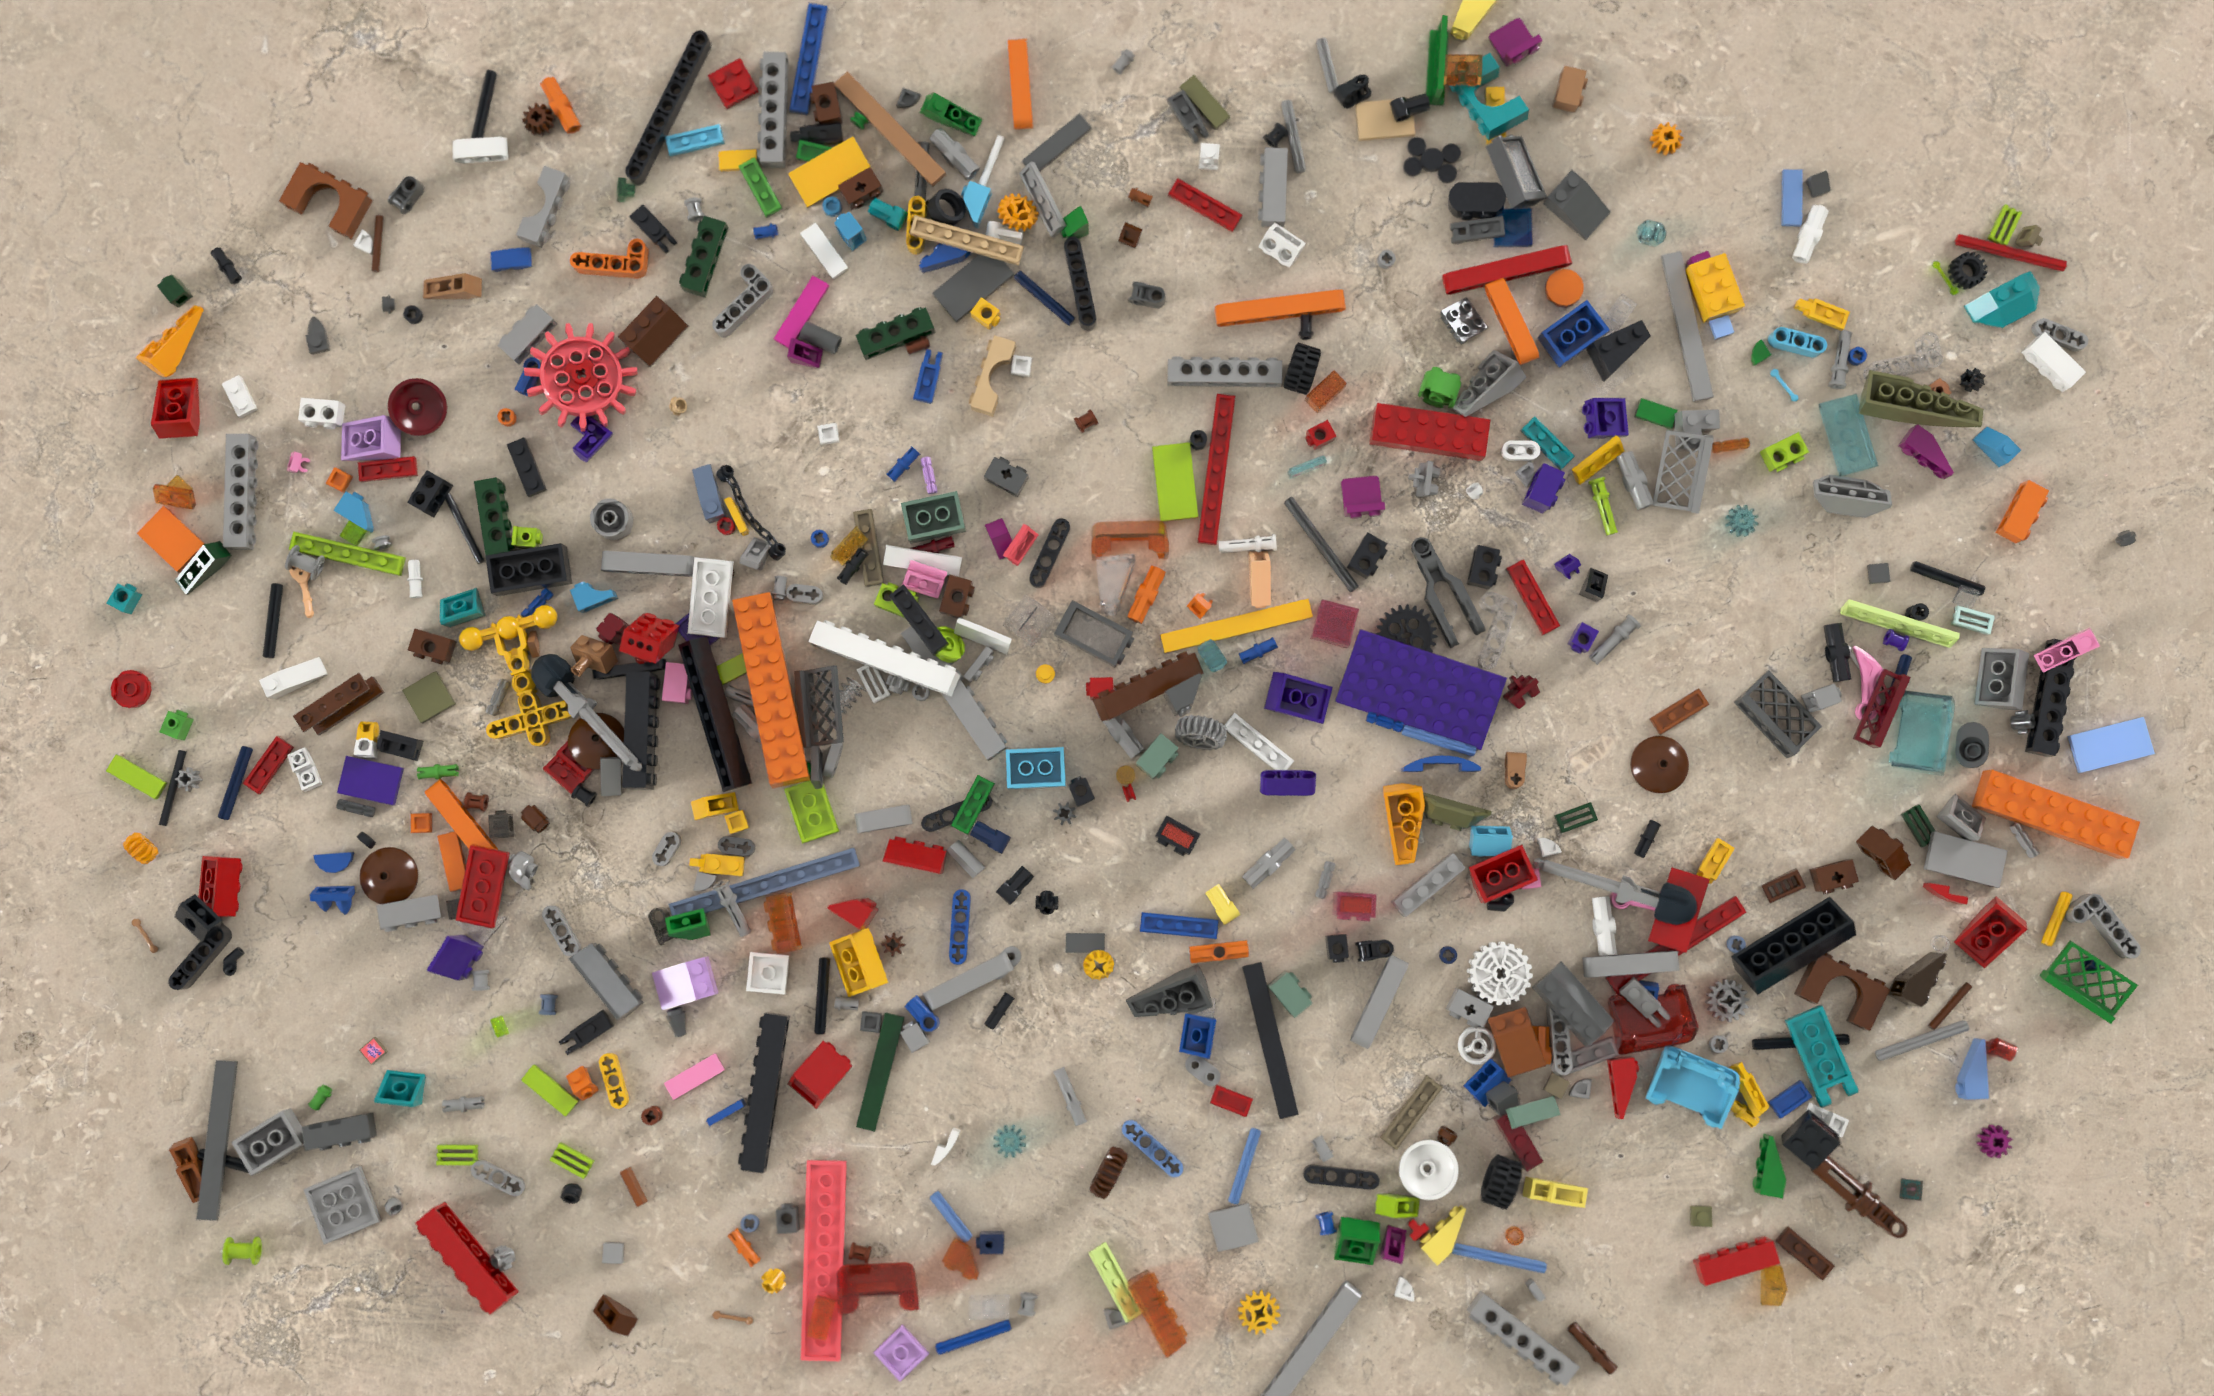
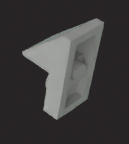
(755, 554)

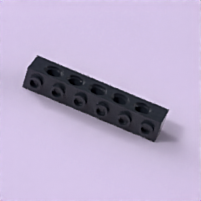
(2043, 705)

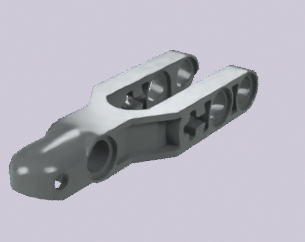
(1434, 572)

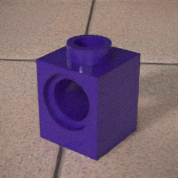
(1590, 634)

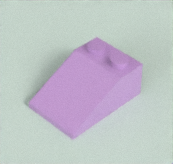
(370, 439)
(685, 982)

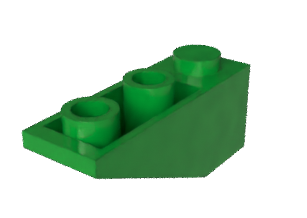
(950, 114)
(1770, 1173)

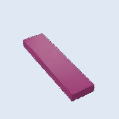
(801, 311)

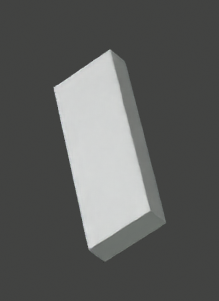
(824, 251)
(982, 635)

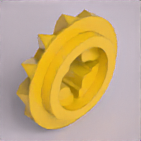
(1100, 957)

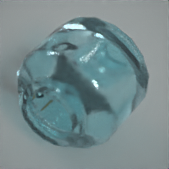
(1651, 233)

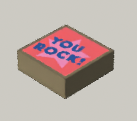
(373, 1050)

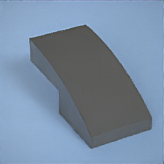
(1084, 942)

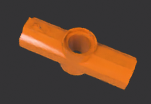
(560, 105)
(1146, 594)
(1232, 950)

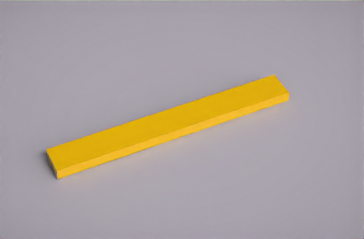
(1236, 625)

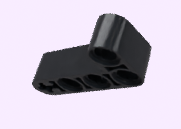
(200, 958)

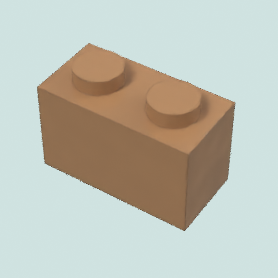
(1569, 89)

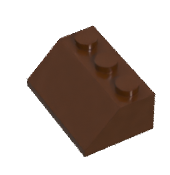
(653, 331)

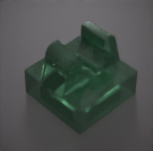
(624, 190)

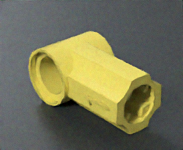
(1224, 907)

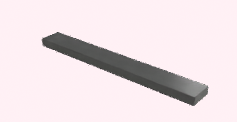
(217, 1140)

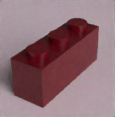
(1519, 1143)

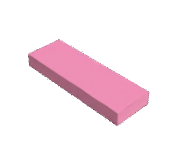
(694, 1076)

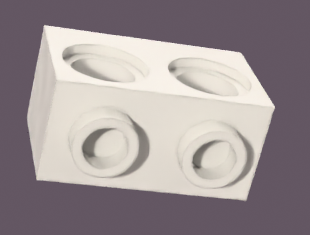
(1284, 240)
(322, 410)

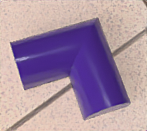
(593, 438)

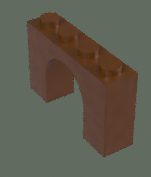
(1869, 993)

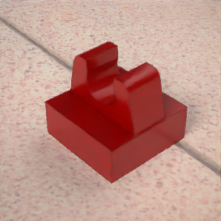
(1418, 1231)

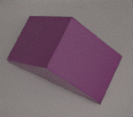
(804, 354)
(999, 536)
(1393, 1244)

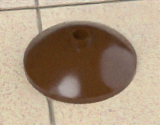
(587, 751)
(1647, 768)
(400, 871)

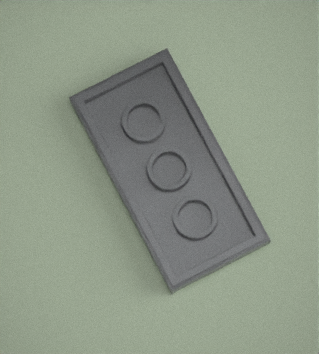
(968, 285)

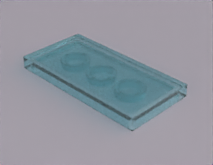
(1848, 435)

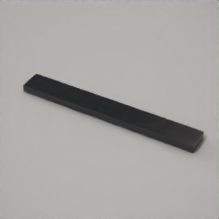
(1270, 1040)

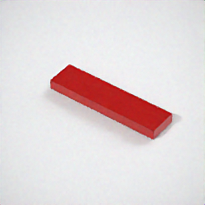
(1205, 205)
(1533, 597)

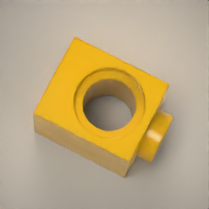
(981, 307)

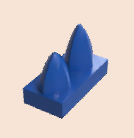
(340, 894)

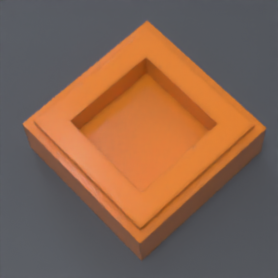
(339, 479)
(421, 823)

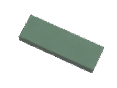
(1533, 1112)

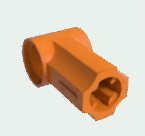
(1542, 1036)

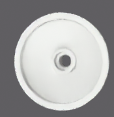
(1431, 1183)

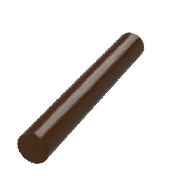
(377, 243)
(1950, 1006)

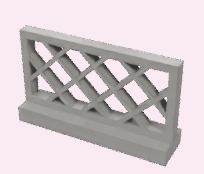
(1700, 472)

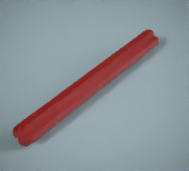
(2010, 252)

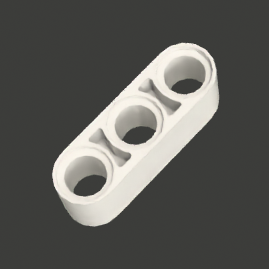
(480, 150)

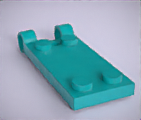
(1820, 1053)

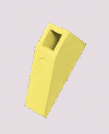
(1442, 1239)

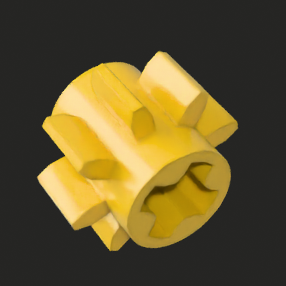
(773, 1280)

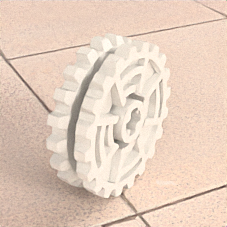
(1514, 973)

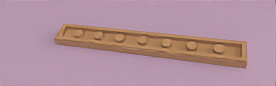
(890, 129)

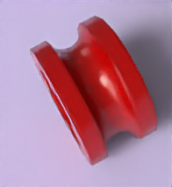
(729, 521)
(1129, 792)

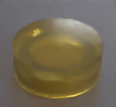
(1125, 775)

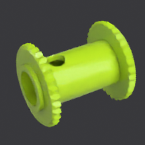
(242, 1251)

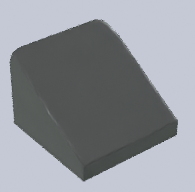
(1819, 184)

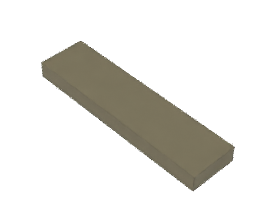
(872, 564)
(1411, 1112)

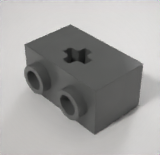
(1011, 485)

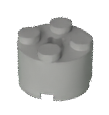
(603, 512)

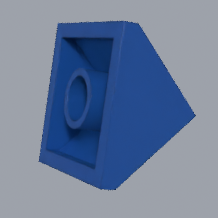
(1197, 1035)

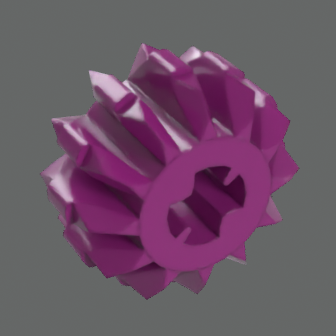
(2001, 1141)

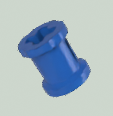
(1326, 1223)

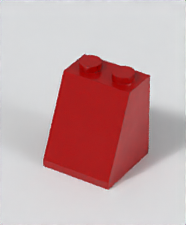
(820, 1074)

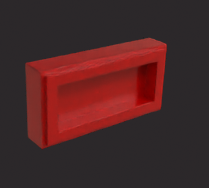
(1231, 1100)

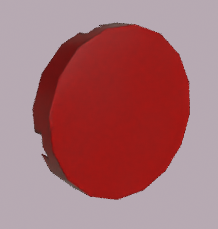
(131, 689)

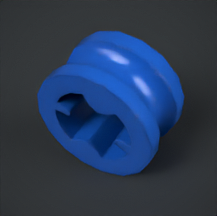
(1858, 350)
(825, 536)

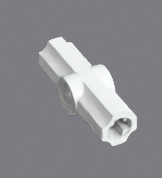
(1810, 234)
(1604, 926)

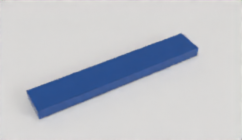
(808, 58)

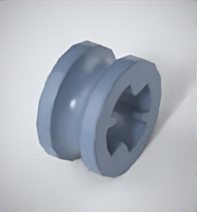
(1730, 942)
(750, 1217)

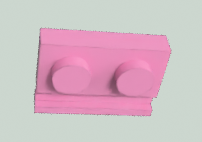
(924, 579)

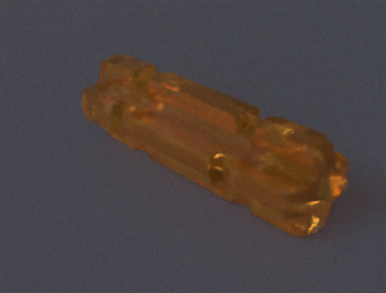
(1730, 445)

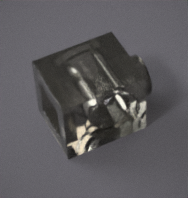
(501, 825)

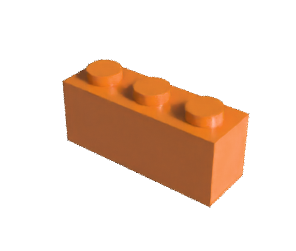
(2022, 512)

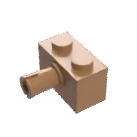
(593, 655)

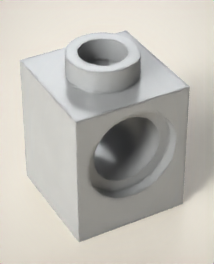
(914, 1036)

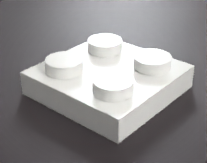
(767, 973)

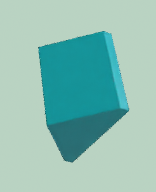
(461, 608)
(401, 1089)

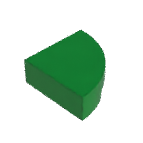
(1759, 352)

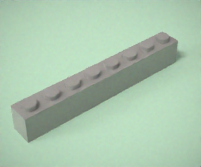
(963, 704)

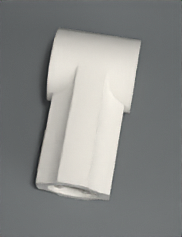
(1002, 232)

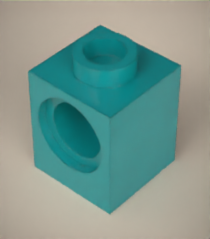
(116, 598)

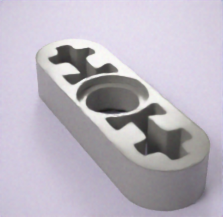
(2071, 345)
(553, 929)
(508, 1189)

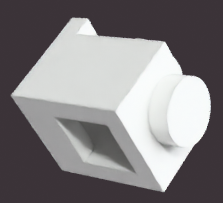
(1209, 156)

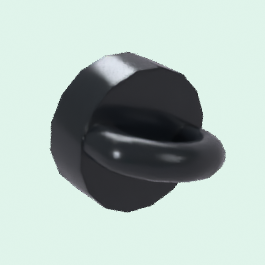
(571, 1193)

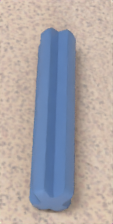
(950, 1216)

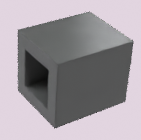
(1502, 1098)

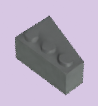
(339, 1131)

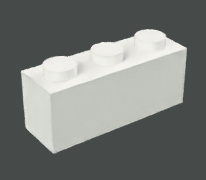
(2053, 362)

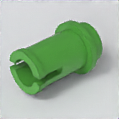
(320, 1097)

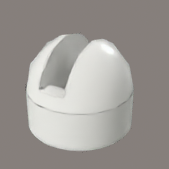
(1474, 491)

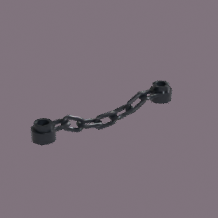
(776, 550)

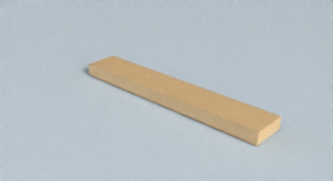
(966, 240)

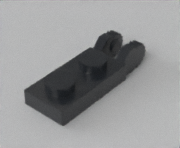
(651, 227)
(588, 1031)

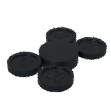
(1432, 160)

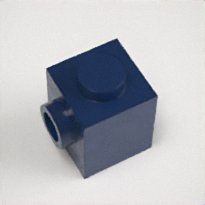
(990, 1242)

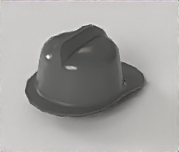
(1972, 745)

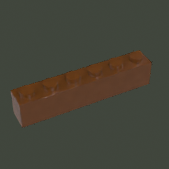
(1146, 687)

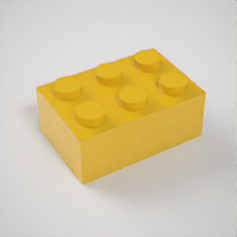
(1714, 288)

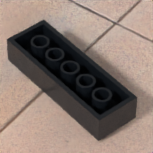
(640, 728)
(1794, 945)

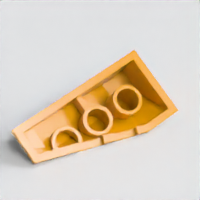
(167, 352)
(1404, 814)

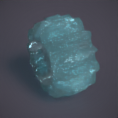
(1743, 513)
(1212, 655)
(1009, 1148)

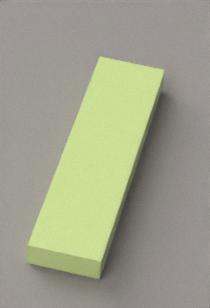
(1115, 1281)

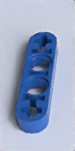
(955, 926)

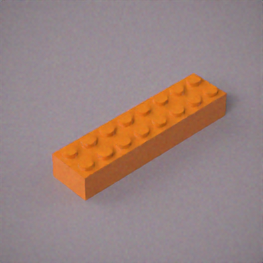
(2055, 814)

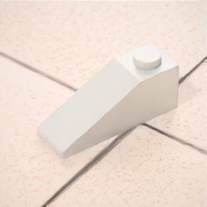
(292, 678)

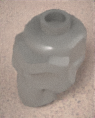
(522, 869)

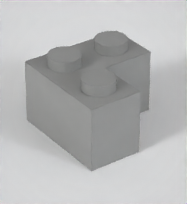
(1695, 422)

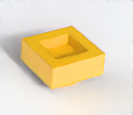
(736, 822)

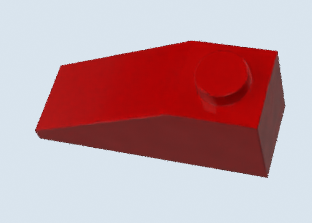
(1622, 1081)

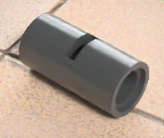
(820, 337)

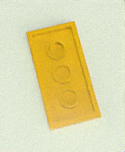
(824, 173)

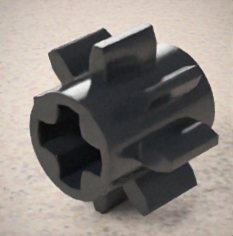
(1972, 380)
(1046, 902)

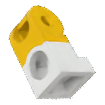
(367, 740)

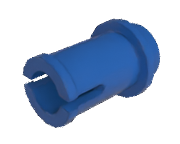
(765, 231)

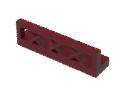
(1888, 712)

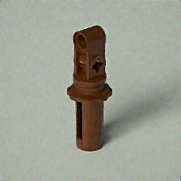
(1862, 1200)

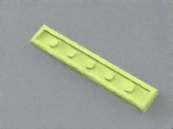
(1899, 623)

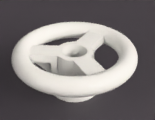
(1483, 1049)

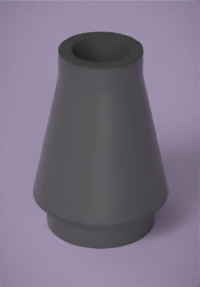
(676, 1019)

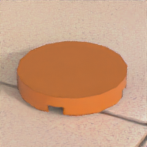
(1564, 287)

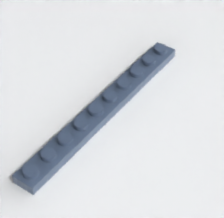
(772, 882)

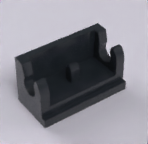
(399, 745)

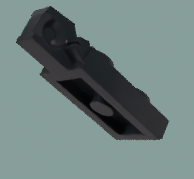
(820, 133)

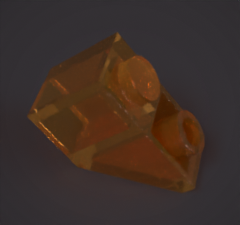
(961, 1257)

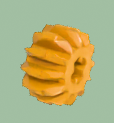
(1671, 133)
(140, 848)

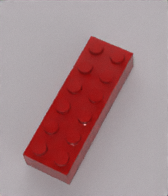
(1430, 432)
(466, 1258)

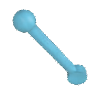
(1774, 373)

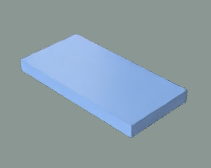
(2110, 745)

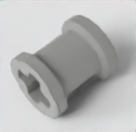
(696, 215)
(480, 980)
(1027, 1304)

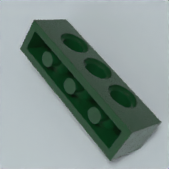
(700, 284)
(871, 349)
(484, 490)

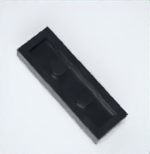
(526, 467)

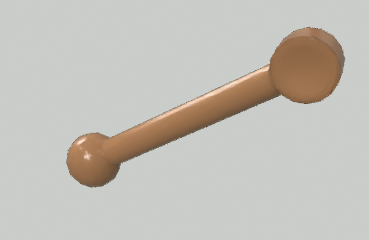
(136, 922)
(716, 1315)

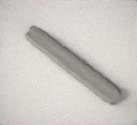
(1293, 136)

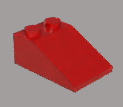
(176, 408)
(1991, 932)

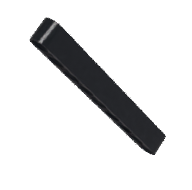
(666, 99)

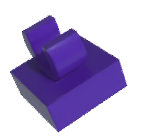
(1567, 565)

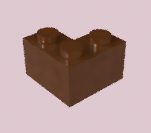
(1885, 851)

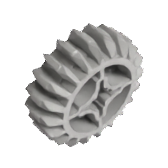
(1200, 732)

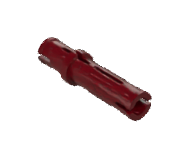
(936, 545)

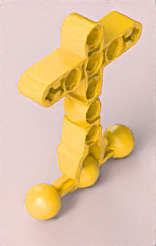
(508, 629)

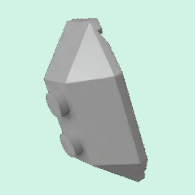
(1851, 496)

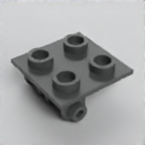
(1463, 320)

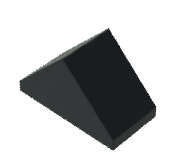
(1594, 585)

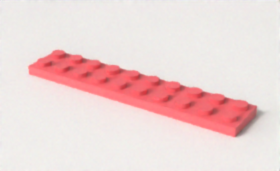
(823, 1252)

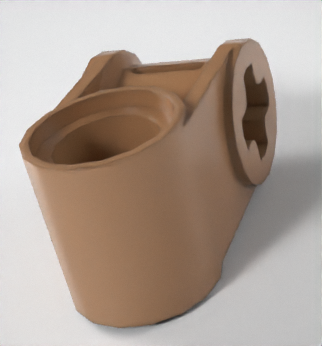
(1515, 765)

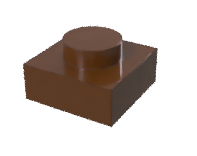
(1130, 235)

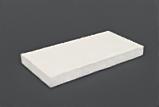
(710, 597)

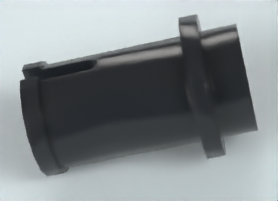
(1306, 327)

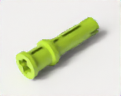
(1598, 484)

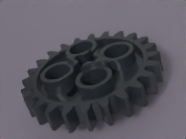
(1423, 630)

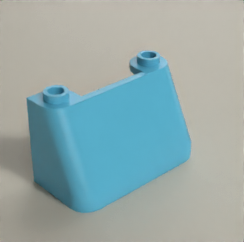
(1694, 1084)

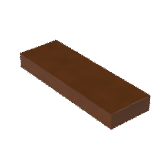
(1805, 1253)

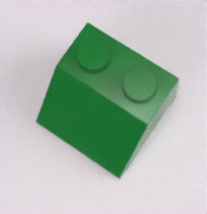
(1357, 1240)

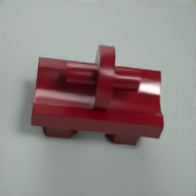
(1518, 688)

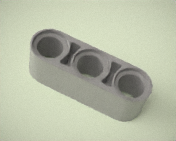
(883, 818)

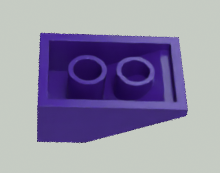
(1298, 697)
(456, 957)

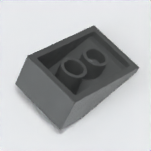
(1577, 205)

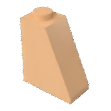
(1260, 578)

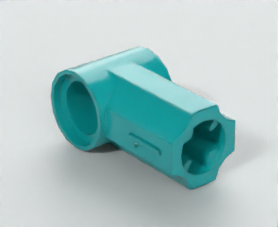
(891, 215)

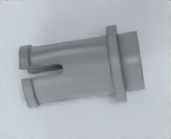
(1126, 57)
(779, 588)
(846, 1003)
(1322, 1148)

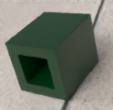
(174, 290)

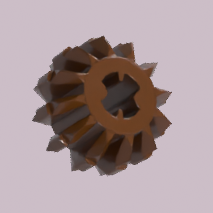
(544, 123)

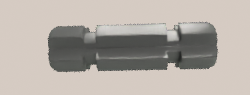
(355, 808)

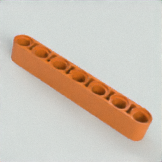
(1280, 308)

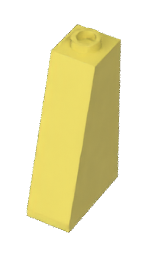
(1470, 16)

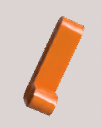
(610, 261)

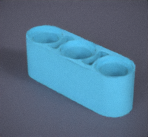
(1806, 340)

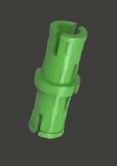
(437, 771)

